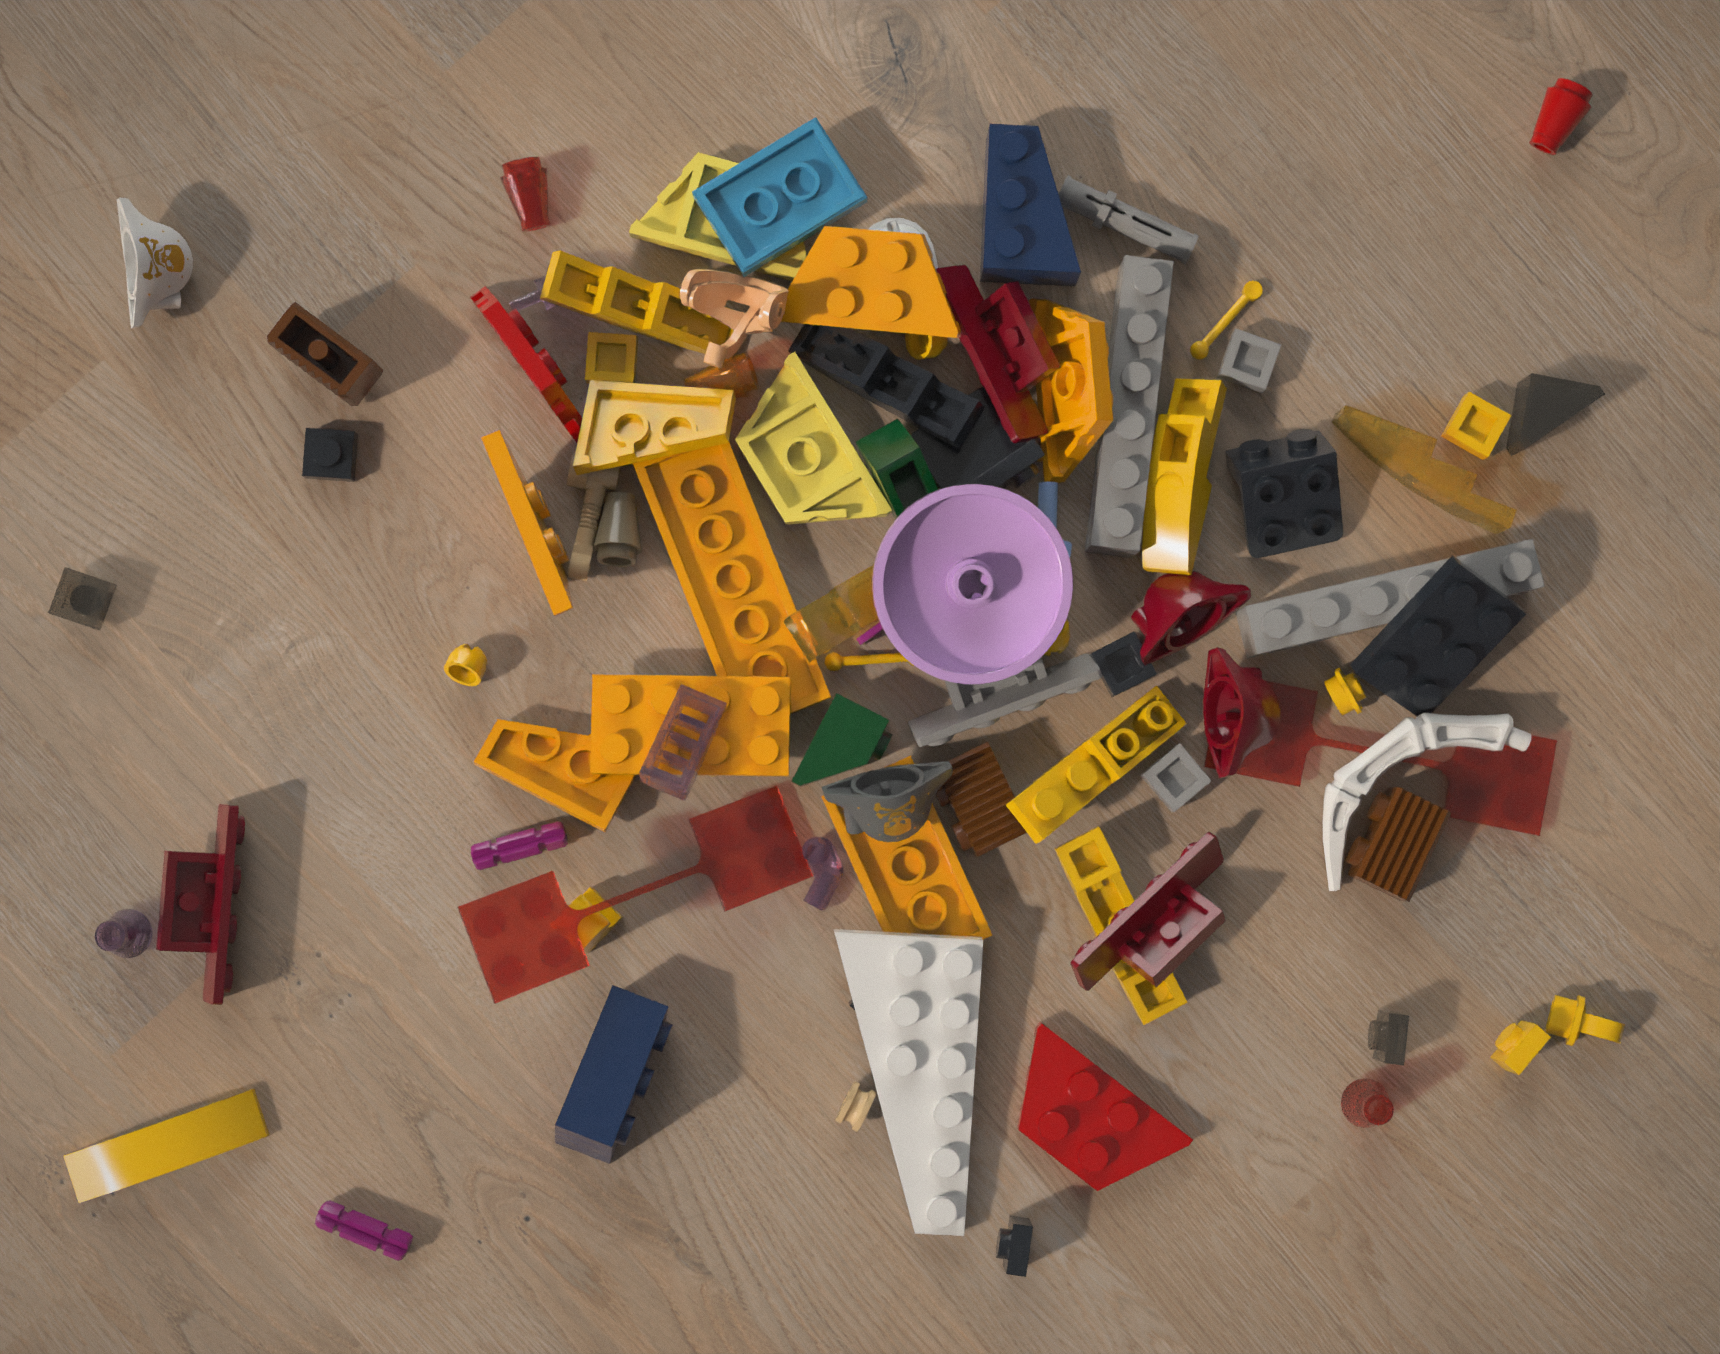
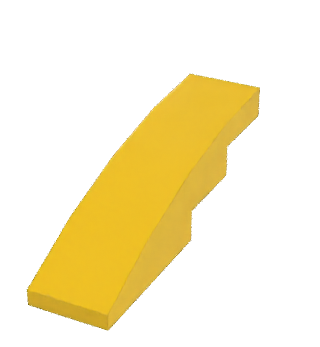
(629, 303)

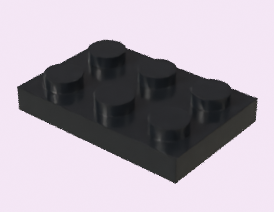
(1438, 638)

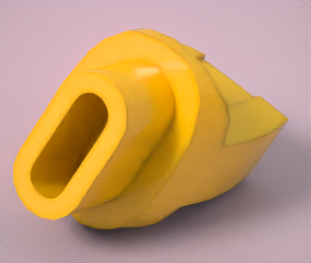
(1569, 1019)

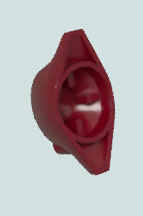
(1182, 610)
(1237, 711)

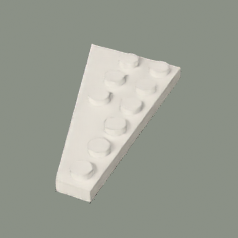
(920, 1036)

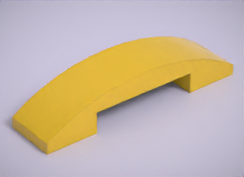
(1101, 894)
(166, 1146)

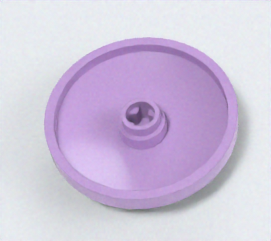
(972, 583)

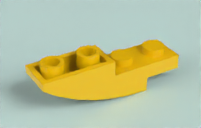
(1178, 474)
(1095, 764)

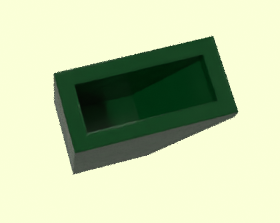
(896, 466)
(843, 742)

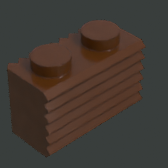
(324, 354)
(979, 801)
(1397, 842)

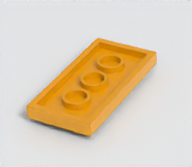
(748, 741)
(913, 881)

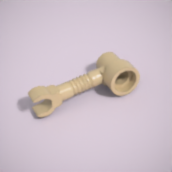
(595, 486)

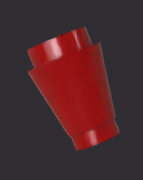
(1560, 114)

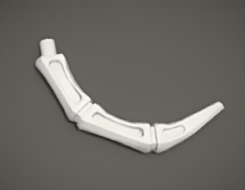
(1402, 742)

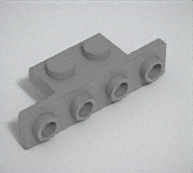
(985, 703)

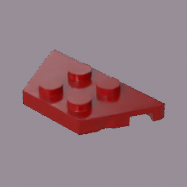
(538, 366)
(1089, 1116)

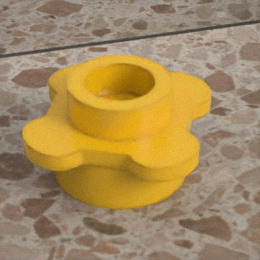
(1345, 691)

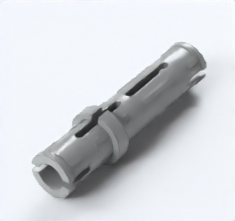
(1126, 219)

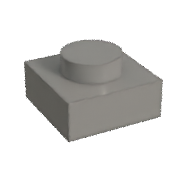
(1249, 360)
(1175, 777)

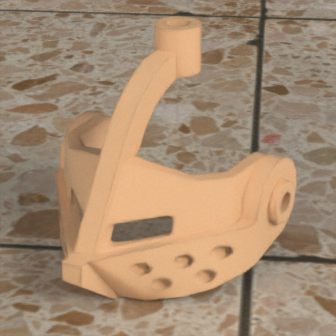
(708, 294)

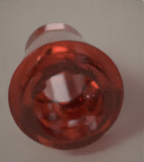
(528, 191)
(1357, 1099)

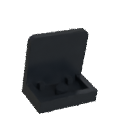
(985, 455)
(1288, 492)

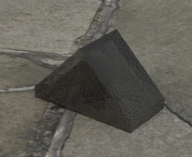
(1543, 405)

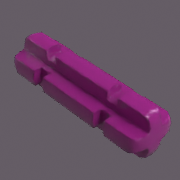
(519, 845)
(363, 1230)

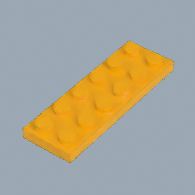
(728, 568)

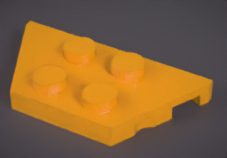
(871, 284)
(1077, 395)
(529, 512)

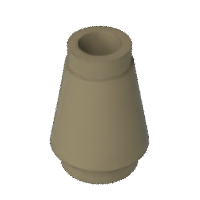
(618, 531)

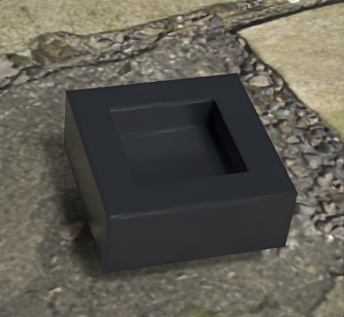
(330, 454)
(1122, 664)
(1014, 1245)

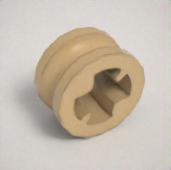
(855, 1106)

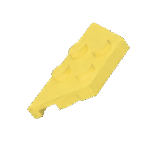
(681, 225)
(806, 455)

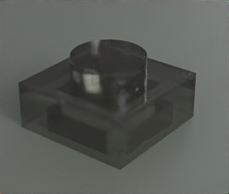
(82, 598)
(1389, 1037)

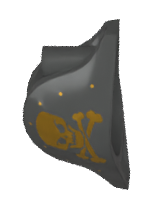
(890, 800)

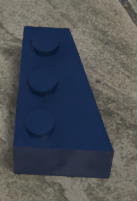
(1022, 213)
(612, 1075)

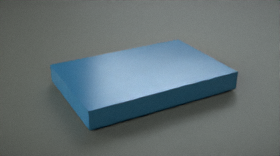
(779, 197)

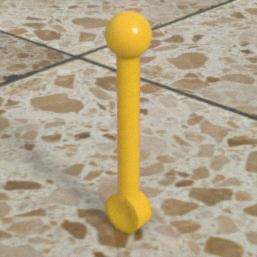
(1251, 292)
(835, 661)

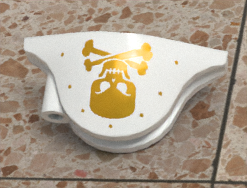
(155, 263)

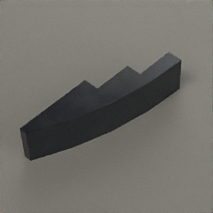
(888, 381)

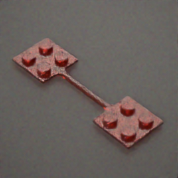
(1483, 788)
(532, 936)

